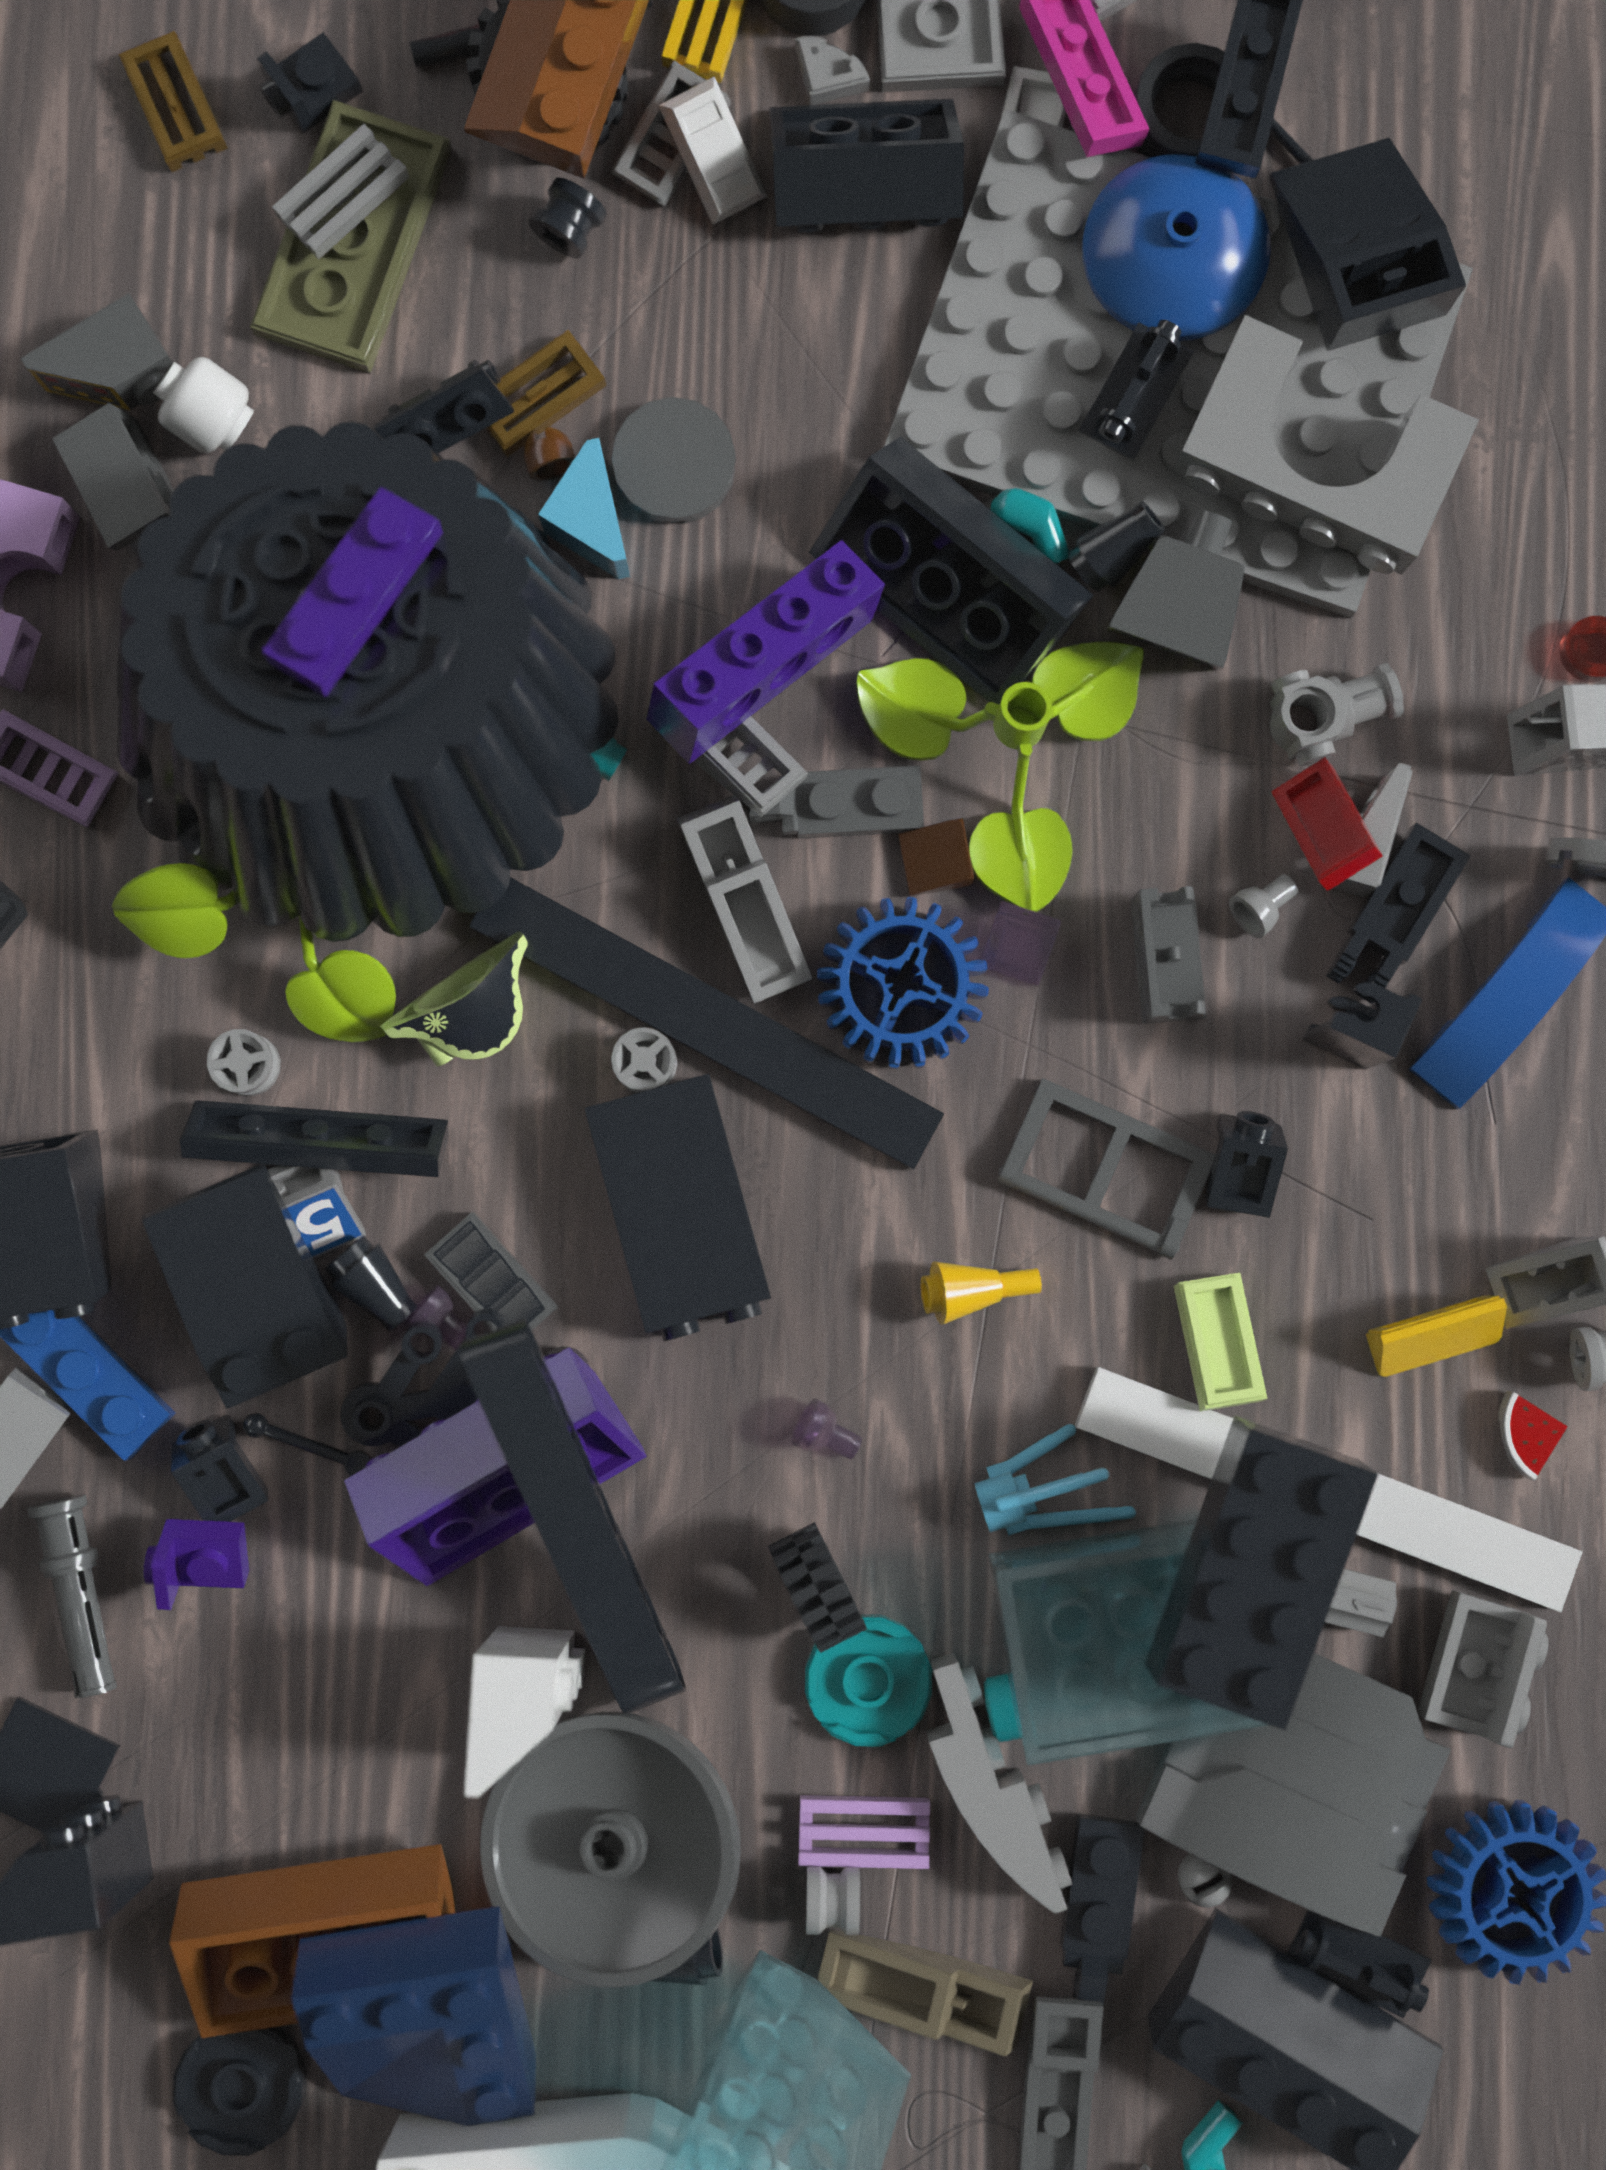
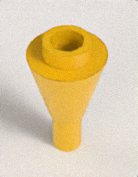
(961, 1289)

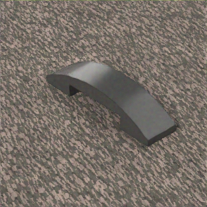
(1059, 2084)

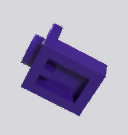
(197, 1556)

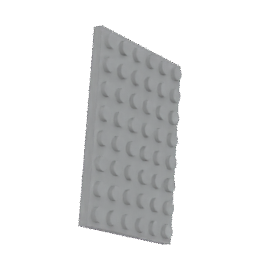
(1028, 347)

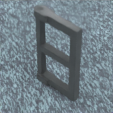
(1089, 1209)

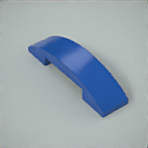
(1514, 995)

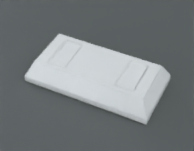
(712, 150)

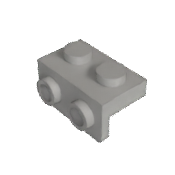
(1484, 1668)

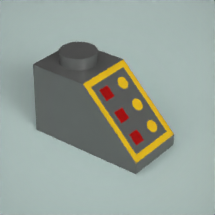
(104, 358)

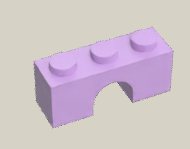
(33, 535)

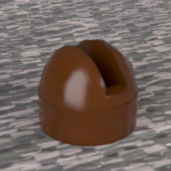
(548, 456)

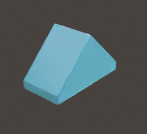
(584, 514)

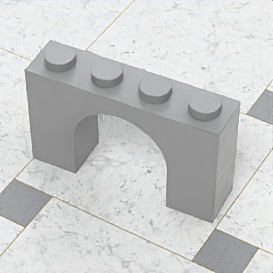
(1376, 519)

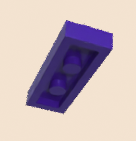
(353, 591)

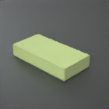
(1220, 1342)

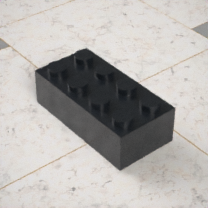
(1260, 1573)

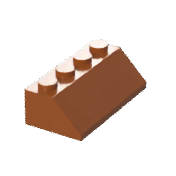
(554, 78)
(243, 1931)

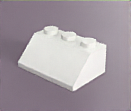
(517, 1697)

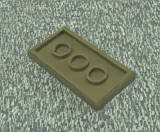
(348, 295)

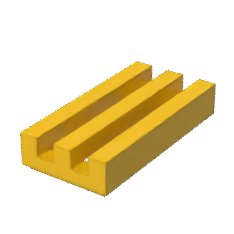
(724, 45)

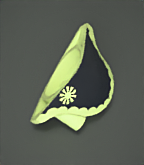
(470, 1010)

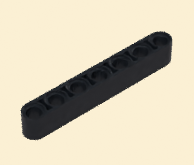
(572, 1514)

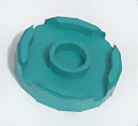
(870, 1683)

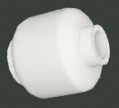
(203, 405)

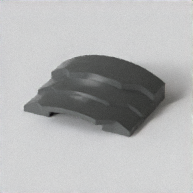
(1309, 1808)

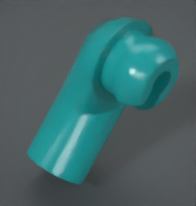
(1205, 2143)

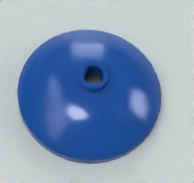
(1151, 272)

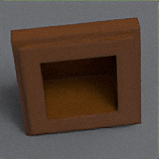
(936, 858)

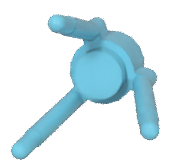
(1009, 1498)

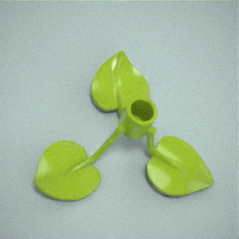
(1088, 689)
(181, 916)

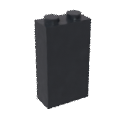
(678, 1207)

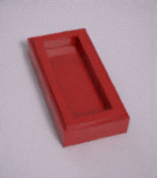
(1326, 824)

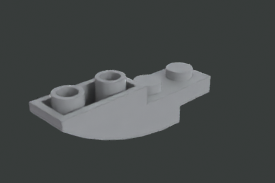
(999, 1807)

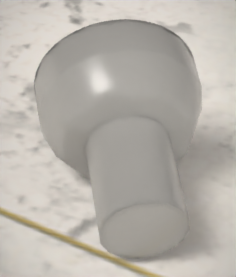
(1258, 908)

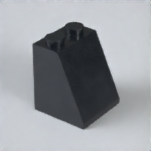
(52, 1228)

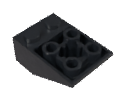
(1367, 243)

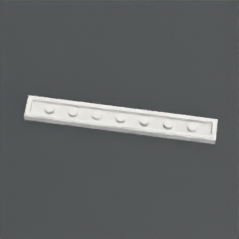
(1395, 1513)

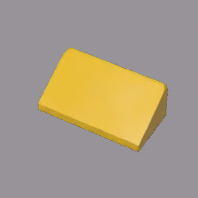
(1437, 1334)

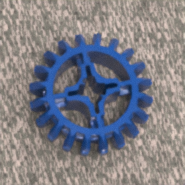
(876, 969)
(1491, 1903)

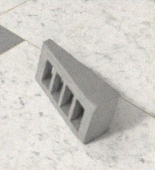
(676, 81)
(742, 786)
(1381, 818)

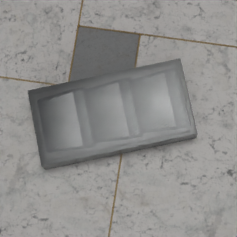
(489, 1274)

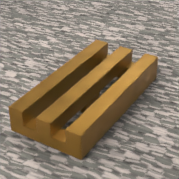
(193, 145)
(557, 407)

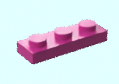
(1086, 74)

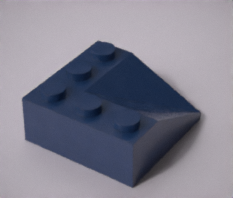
(420, 2017)

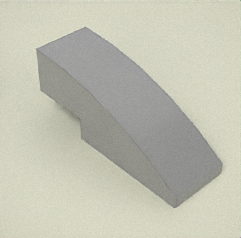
(744, 898)

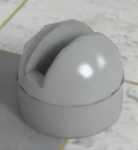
(1196, 1871)

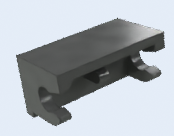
(116, 474)
(1168, 955)

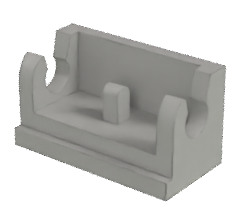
(27, 1424)

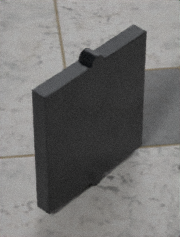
(49, 1765)

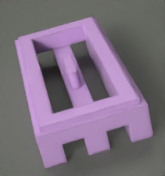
(864, 1856)

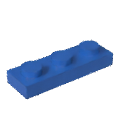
(91, 1380)

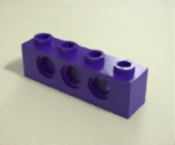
(764, 651)

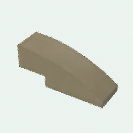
(926, 1991)

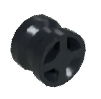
(567, 217)

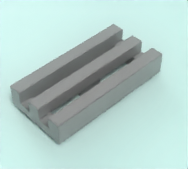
(325, 175)

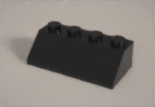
(953, 571)
(1296, 2047)

